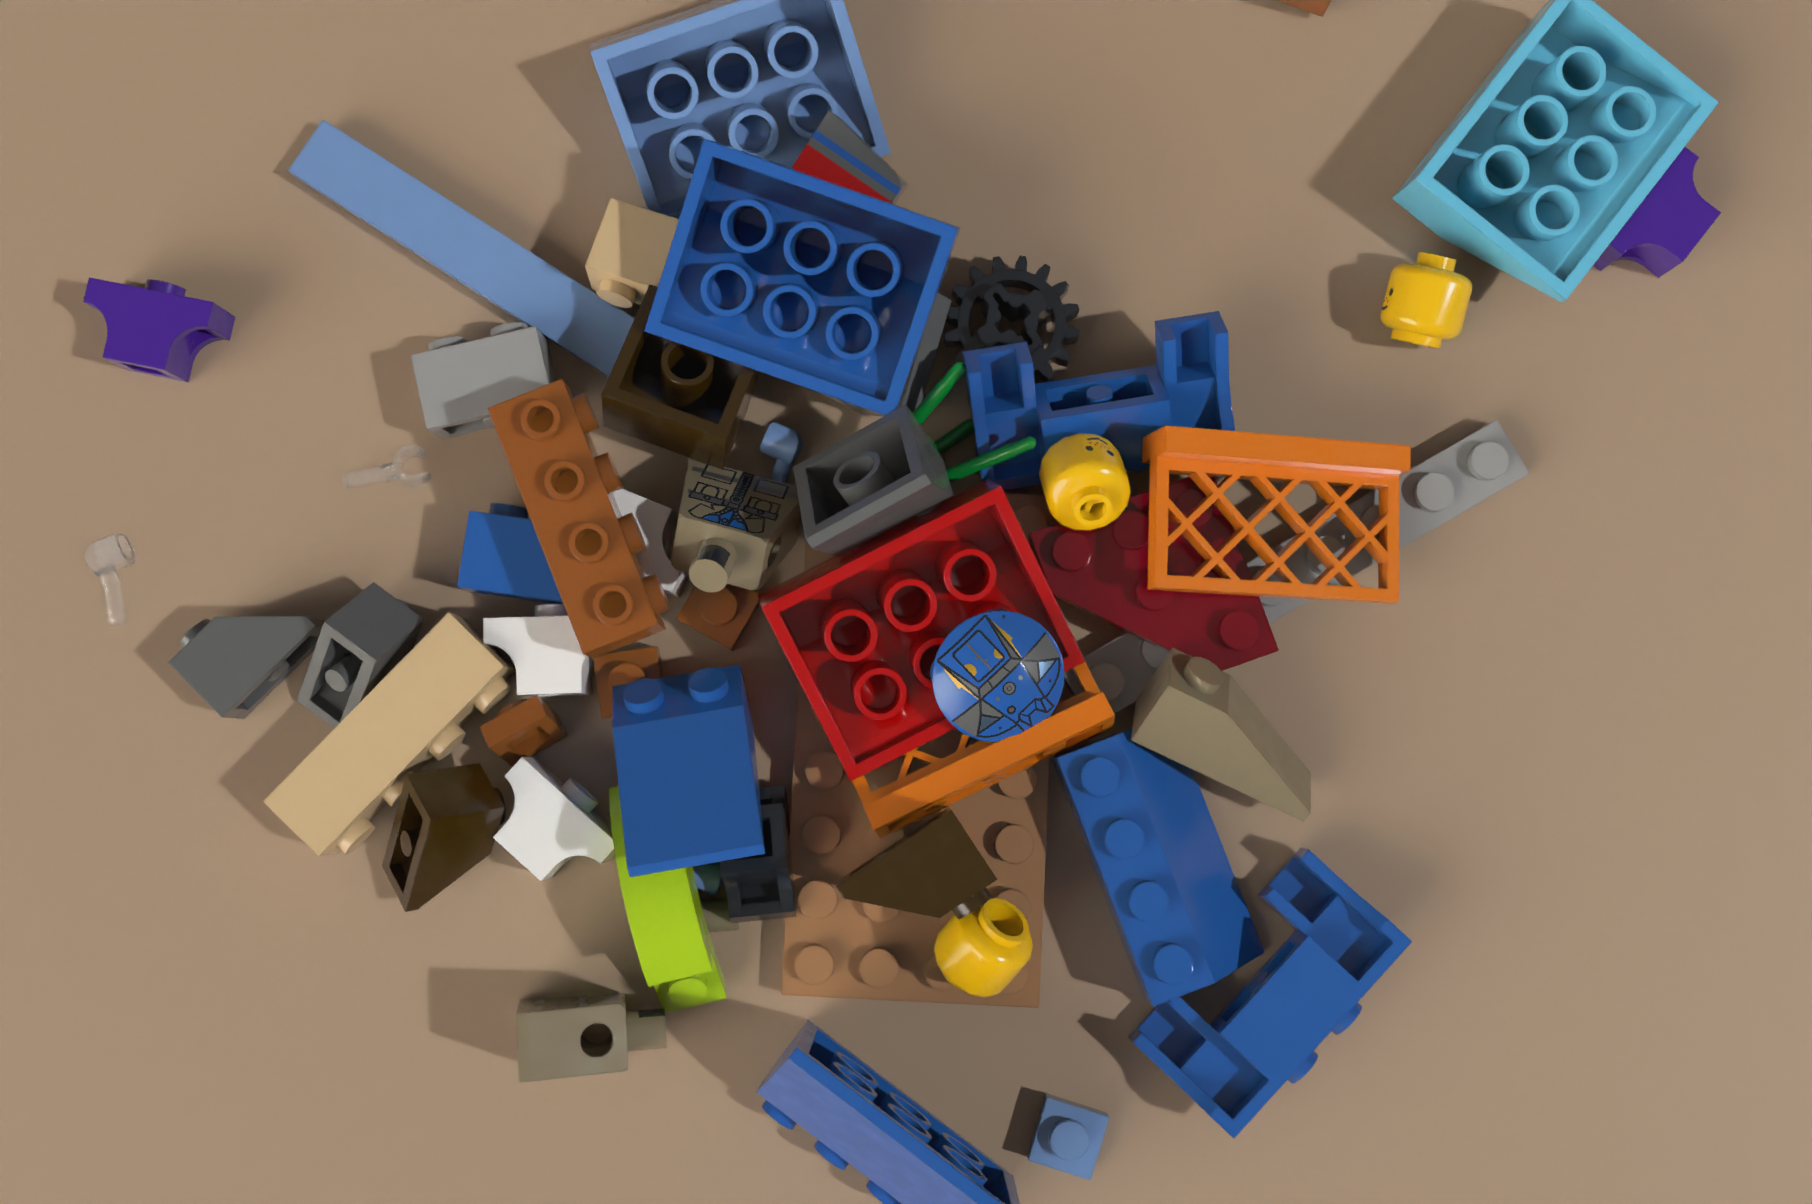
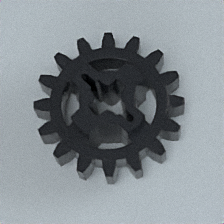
(1031, 308)

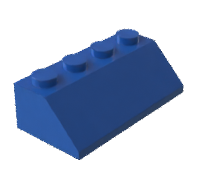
(1158, 865)

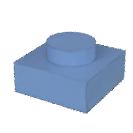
(1067, 1136)

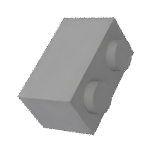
(465, 378)

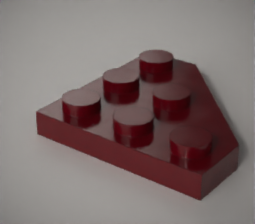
(1108, 577)

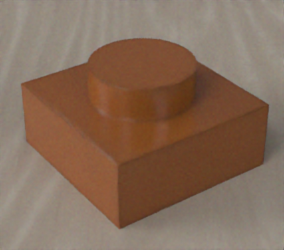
(720, 614)
(624, 668)
(523, 729)

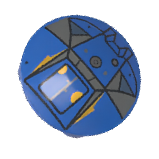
(997, 675)

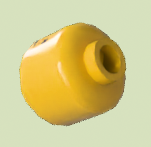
(1426, 301)
(1084, 482)
(984, 948)

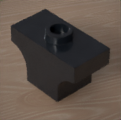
(764, 883)

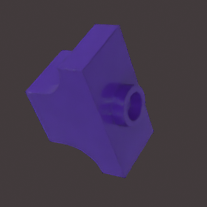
(1665, 222)
(156, 326)

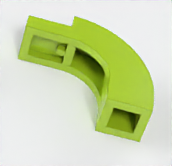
(668, 929)

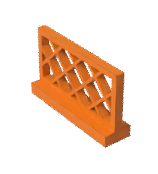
(1276, 459)
(984, 762)

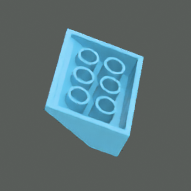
(1556, 147)

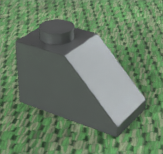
(357, 652)
(243, 658)

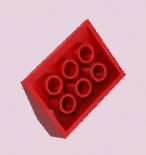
(875, 617)

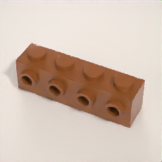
(578, 518)

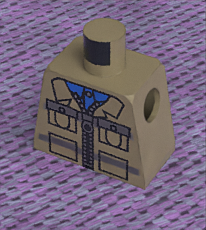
(733, 527)
(553, 1043)

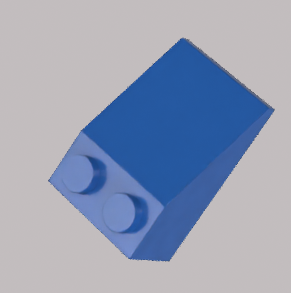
(686, 770)

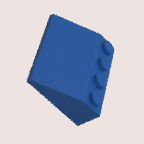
(800, 278)
(877, 1128)

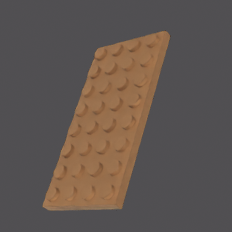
(884, 952)

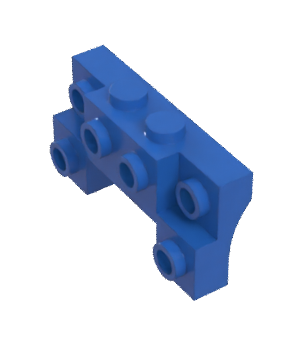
(1181, 390)
(1286, 1007)

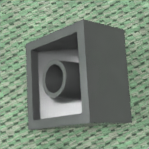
(869, 483)

